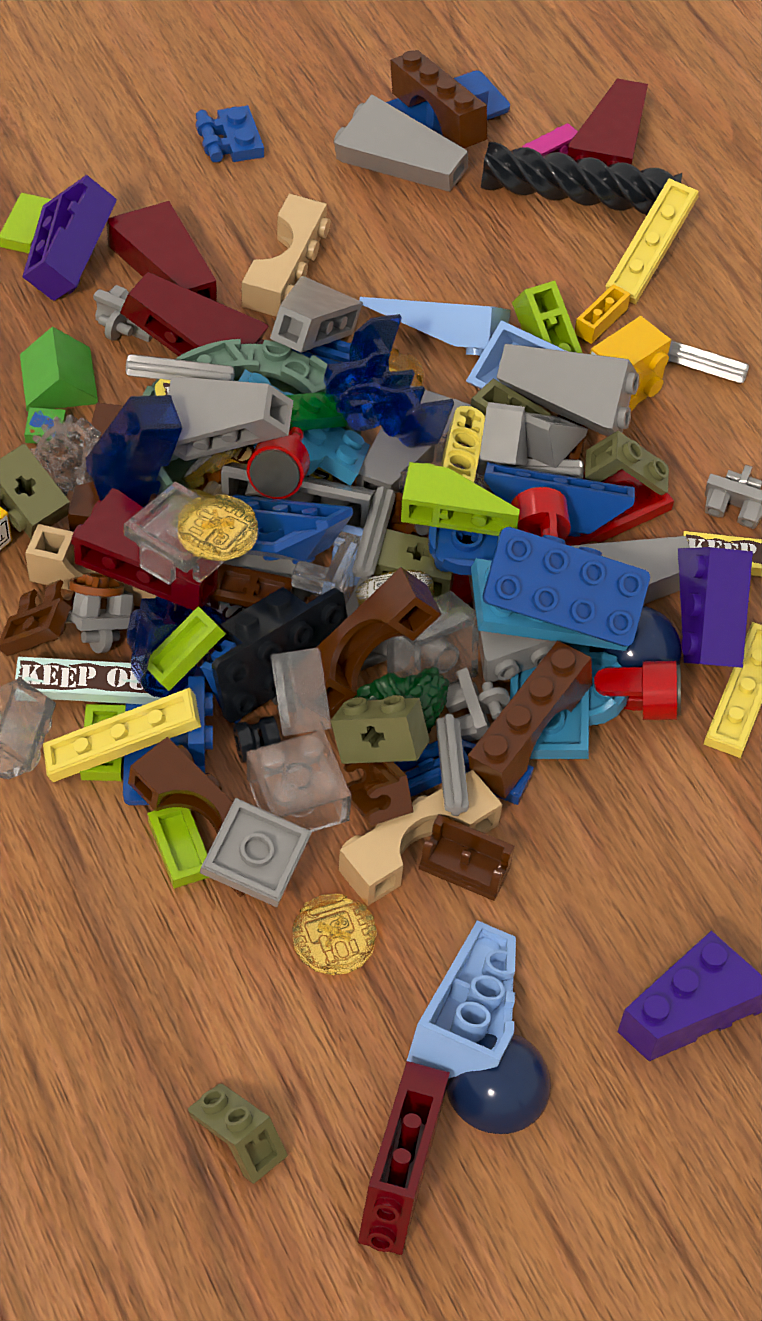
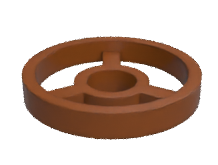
(96, 585)

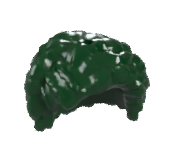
(426, 685)

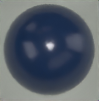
(654, 641)
(503, 1096)

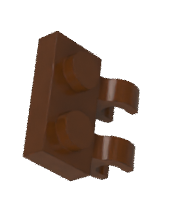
(39, 623)

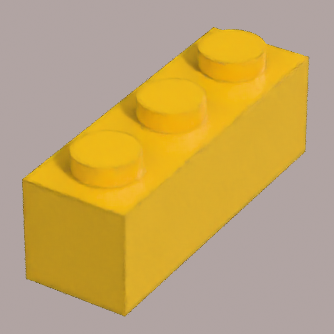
(602, 313)

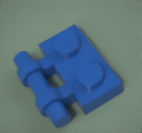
(239, 134)

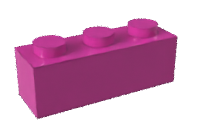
(554, 141)

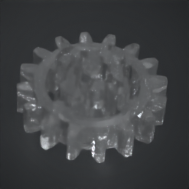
(66, 451)

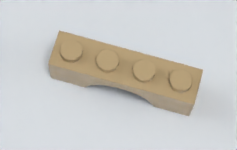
(299, 228)
(52, 558)
(374, 860)

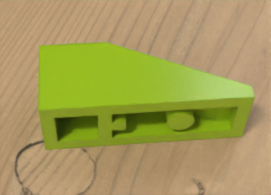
(545, 316)
(450, 501)

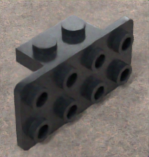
(267, 628)

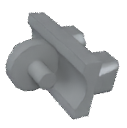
(108, 314)
(738, 491)
(99, 623)
(466, 694)

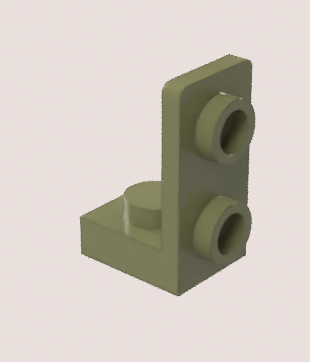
(620, 453)
(243, 1128)

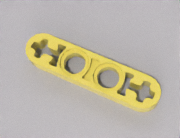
(461, 455)

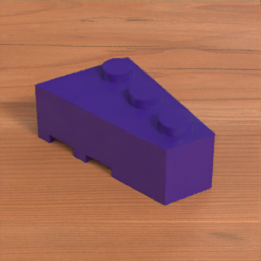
(67, 237)
(714, 604)

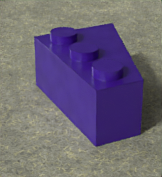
(692, 998)

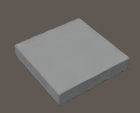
(255, 852)

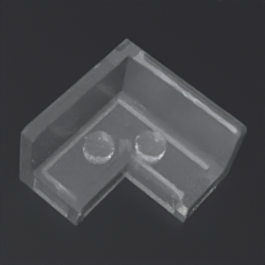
(301, 691)

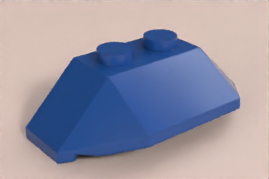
(588, 501)
(295, 528)

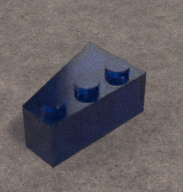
(135, 448)

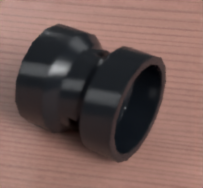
(248, 738)

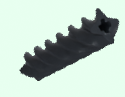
(583, 181)

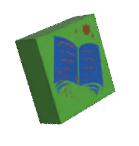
(37, 418)

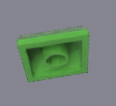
(58, 372)

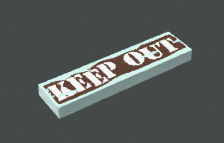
(83, 680)

